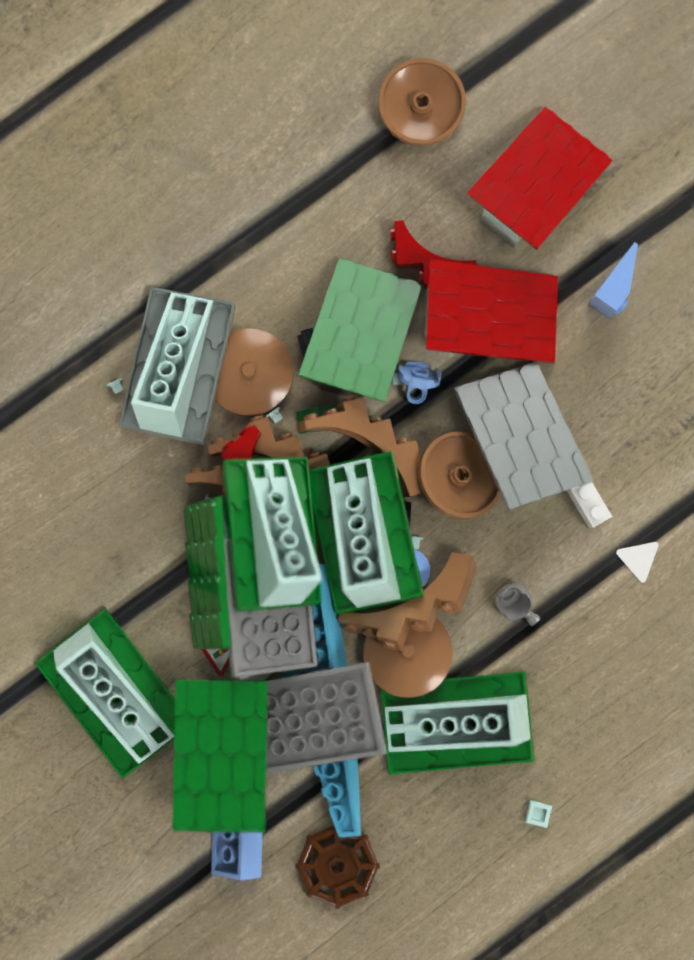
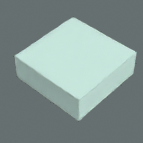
(538, 813)

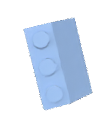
(237, 855)

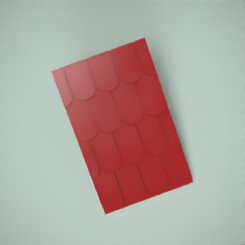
(538, 180)
(491, 312)

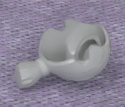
(515, 603)

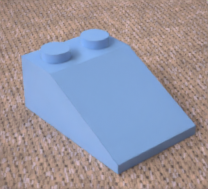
(612, 294)

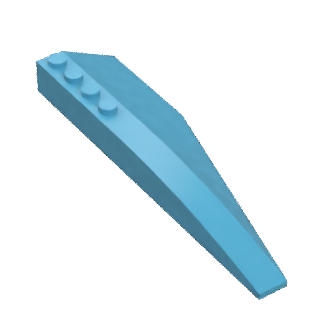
(339, 778)

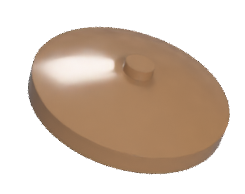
(422, 102)
(254, 373)
(457, 477)
(416, 668)

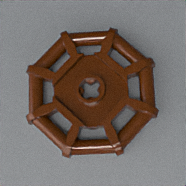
(333, 878)

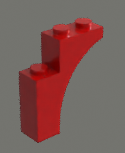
(411, 254)
(243, 447)

